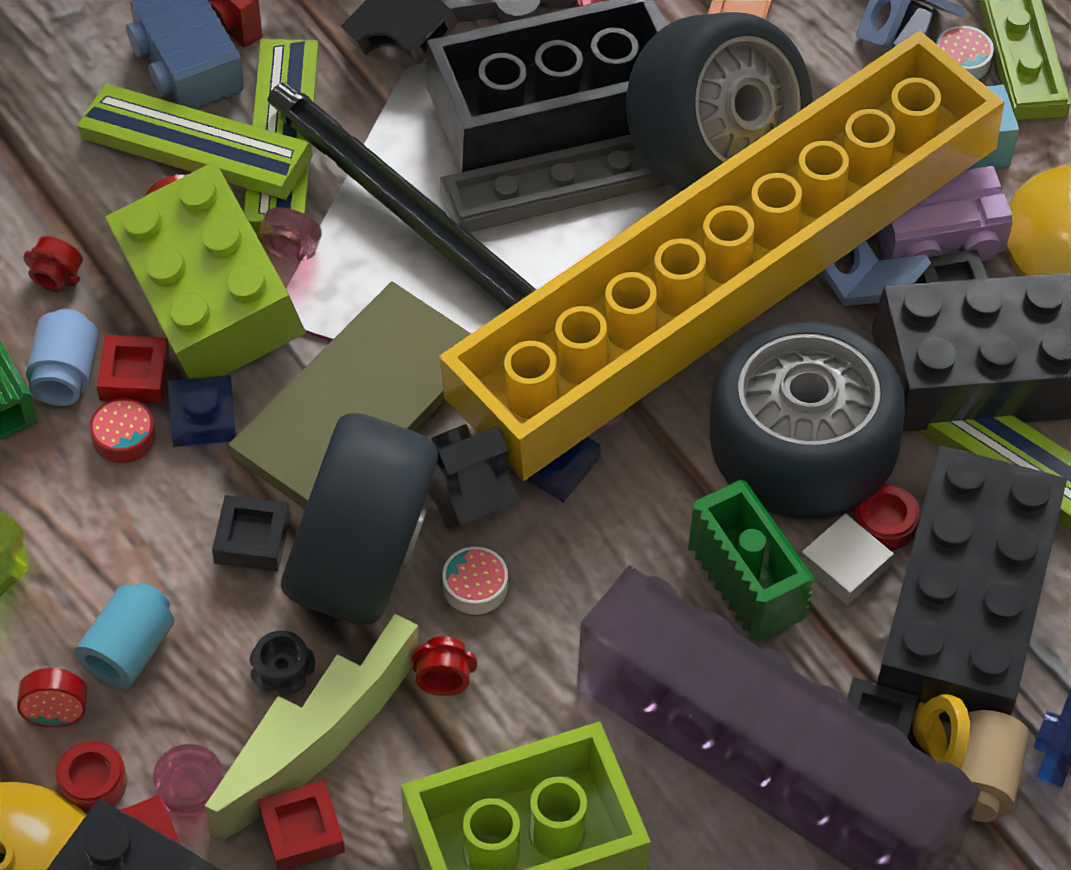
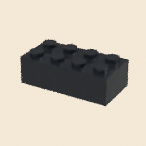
(538, 81)
(979, 348)
(973, 582)

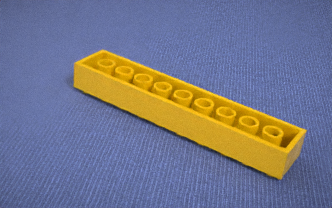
(720, 253)

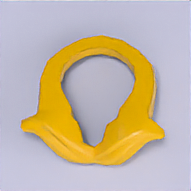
(931, 733)

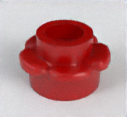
(53, 263)
(443, 666)

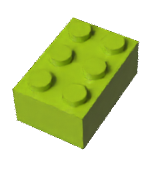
(206, 274)
(529, 809)

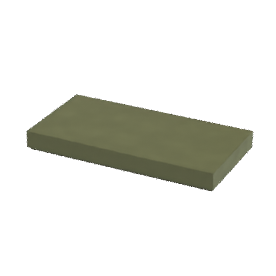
(374, 367)

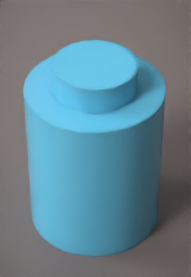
(125, 635)

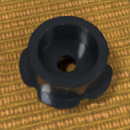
(281, 647)

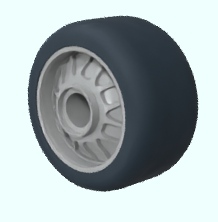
(711, 91)
(807, 418)
(360, 519)

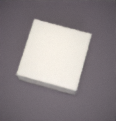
(846, 559)

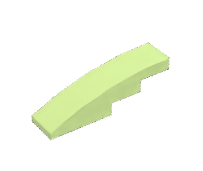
(301, 741)

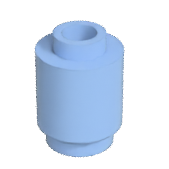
(61, 357)

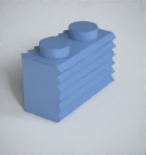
(187, 50)

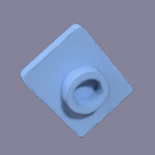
(886, 35)
(869, 275)

